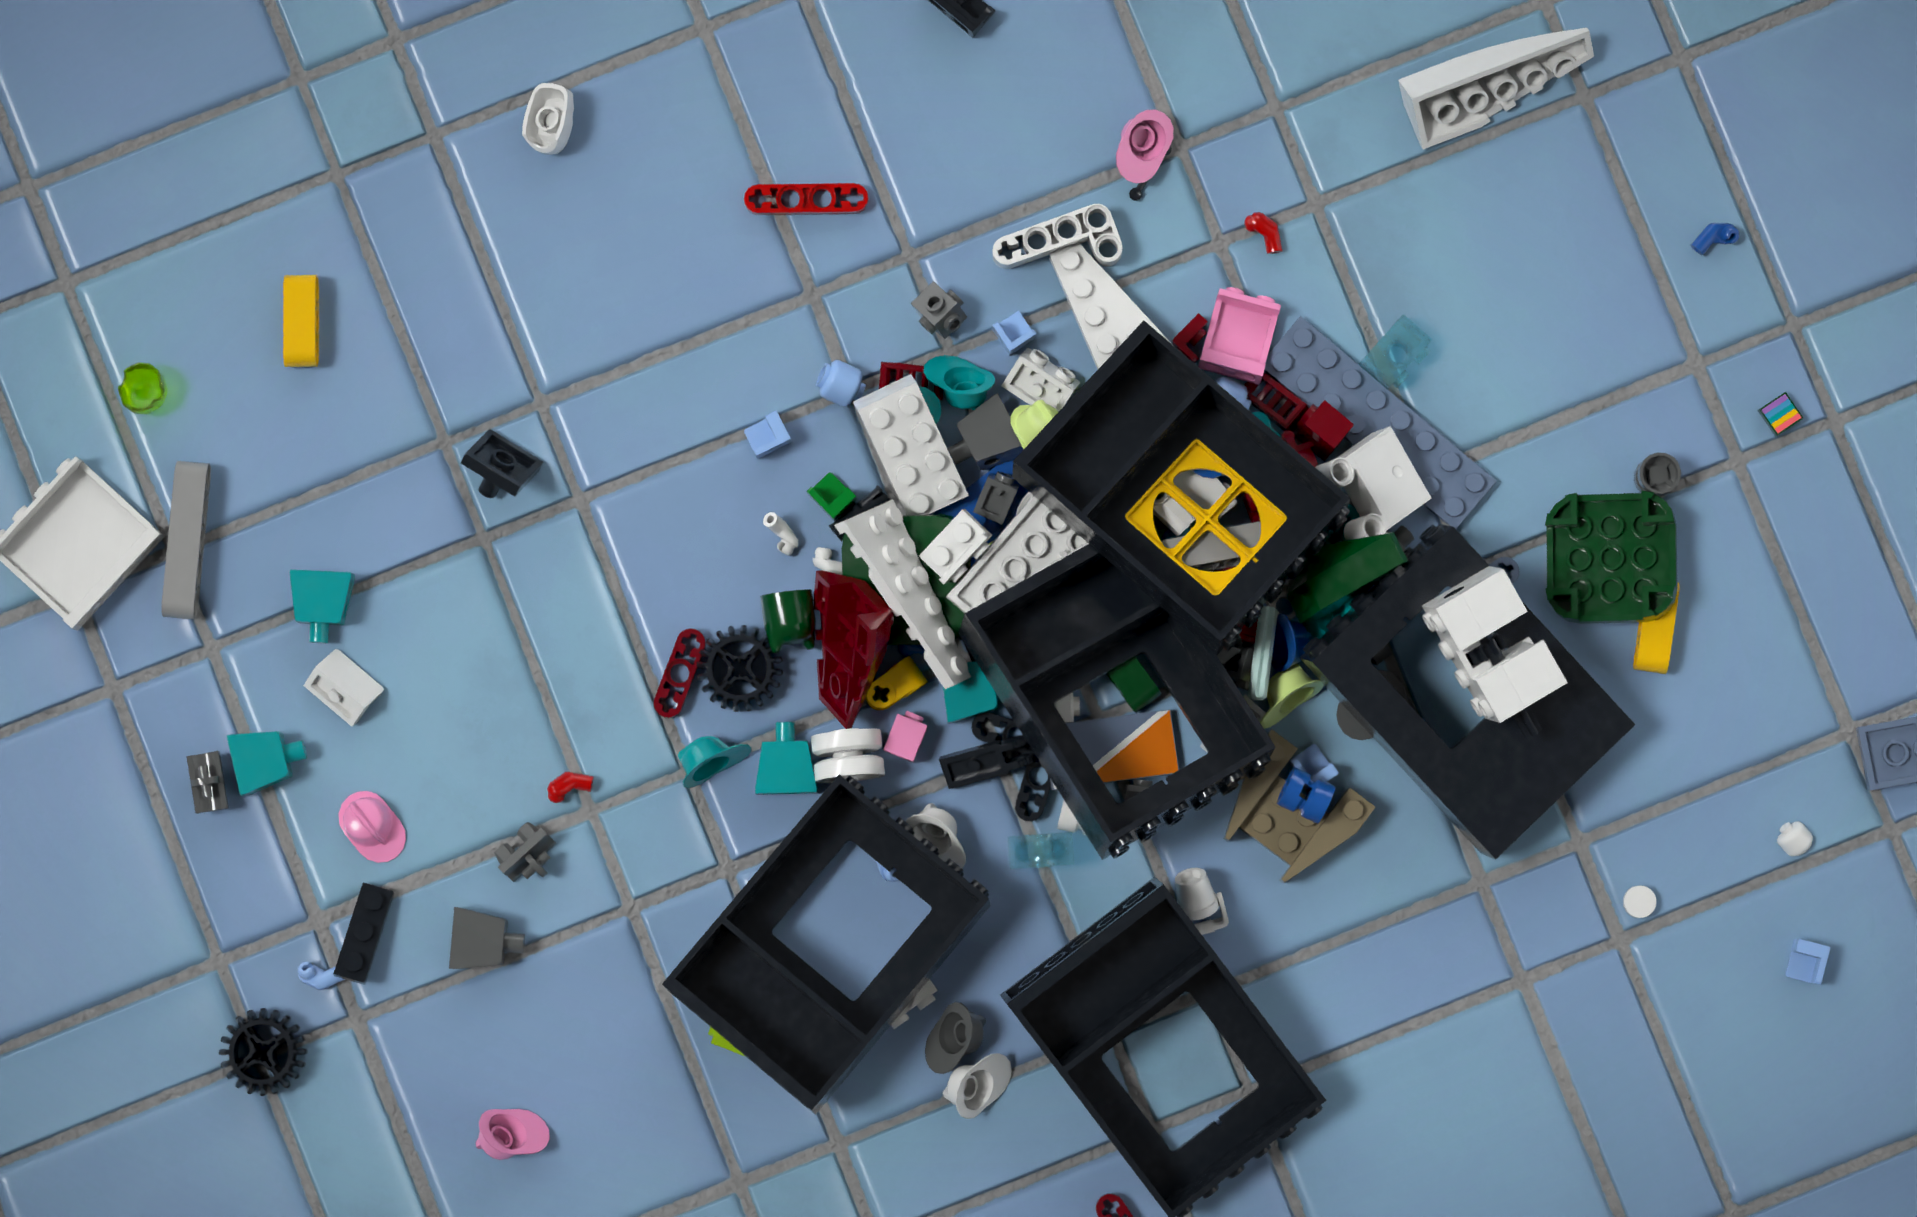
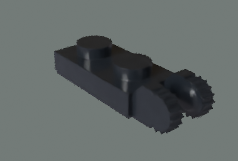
(983, 762)

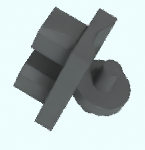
(207, 782)
(529, 856)

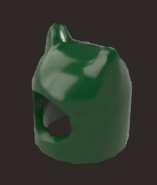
(789, 618)

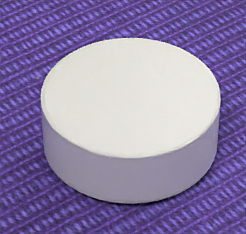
(1639, 901)

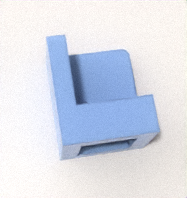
(1014, 332)
(767, 435)
(1314, 763)
(1807, 961)

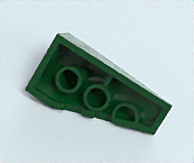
(1342, 573)

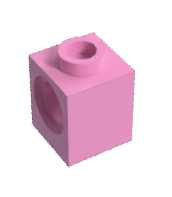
(906, 736)

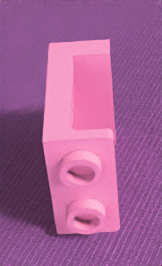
(1239, 335)

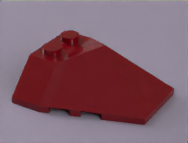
(853, 641)

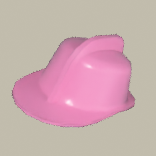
(1144, 145)
(372, 826)
(511, 1133)

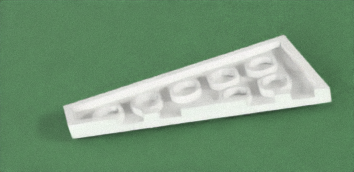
(1097, 302)
(1022, 549)
(905, 586)

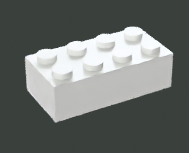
(910, 447)

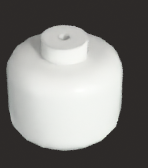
(1795, 838)

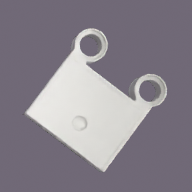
(1378, 482)

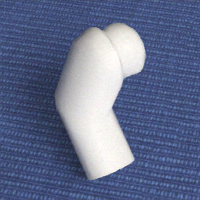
(782, 530)

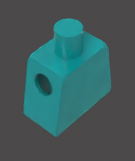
(321, 600)
(970, 696)
(262, 759)
(785, 764)

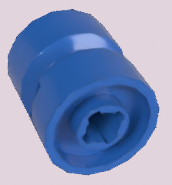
(1316, 799)

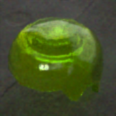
(142, 388)

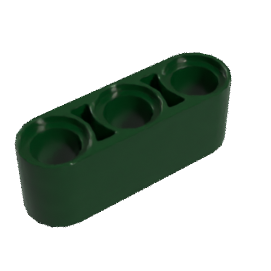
(1134, 684)

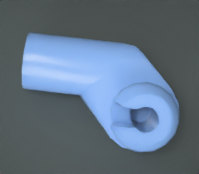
(317, 977)

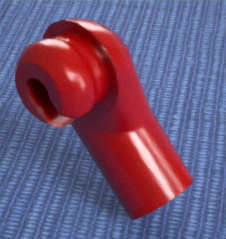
(1266, 227)
(567, 782)

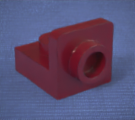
(1191, 333)

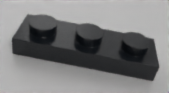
(363, 933)

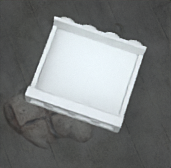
(76, 542)

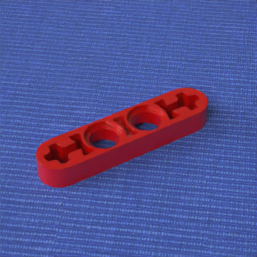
(806, 205)

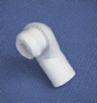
(823, 561)

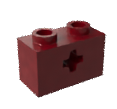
(1324, 428)

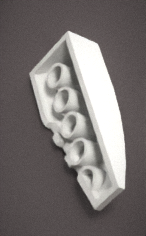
(1477, 85)

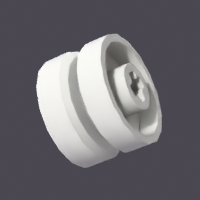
(847, 751)

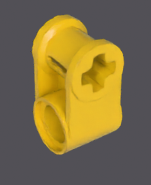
(899, 681)

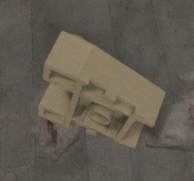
(1286, 832)

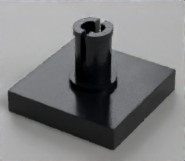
(500, 464)

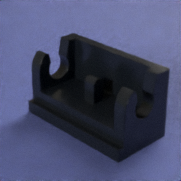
(967, 14)

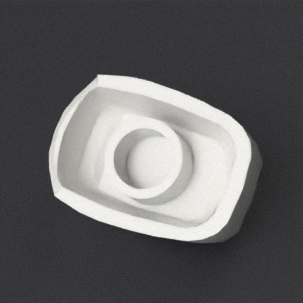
(548, 118)

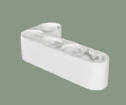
(1055, 242)

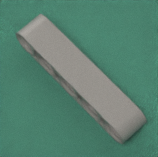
(186, 540)
(1211, 553)

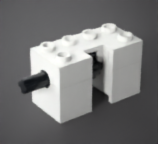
(1499, 681)

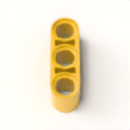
(301, 320)
(1655, 642)

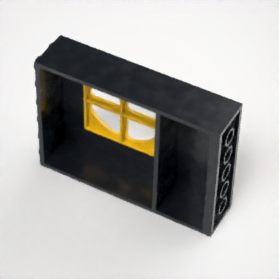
(1125, 443)

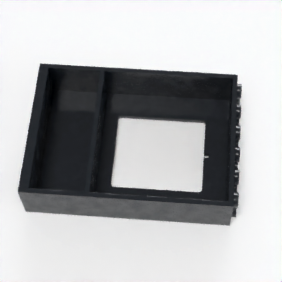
(1075, 627)
(1494, 777)
(1114, 983)
(779, 1005)

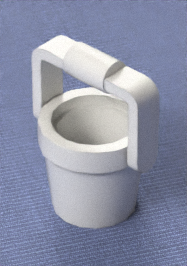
(1199, 900)

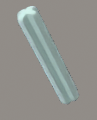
(1262, 653)

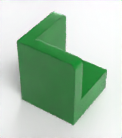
(832, 496)

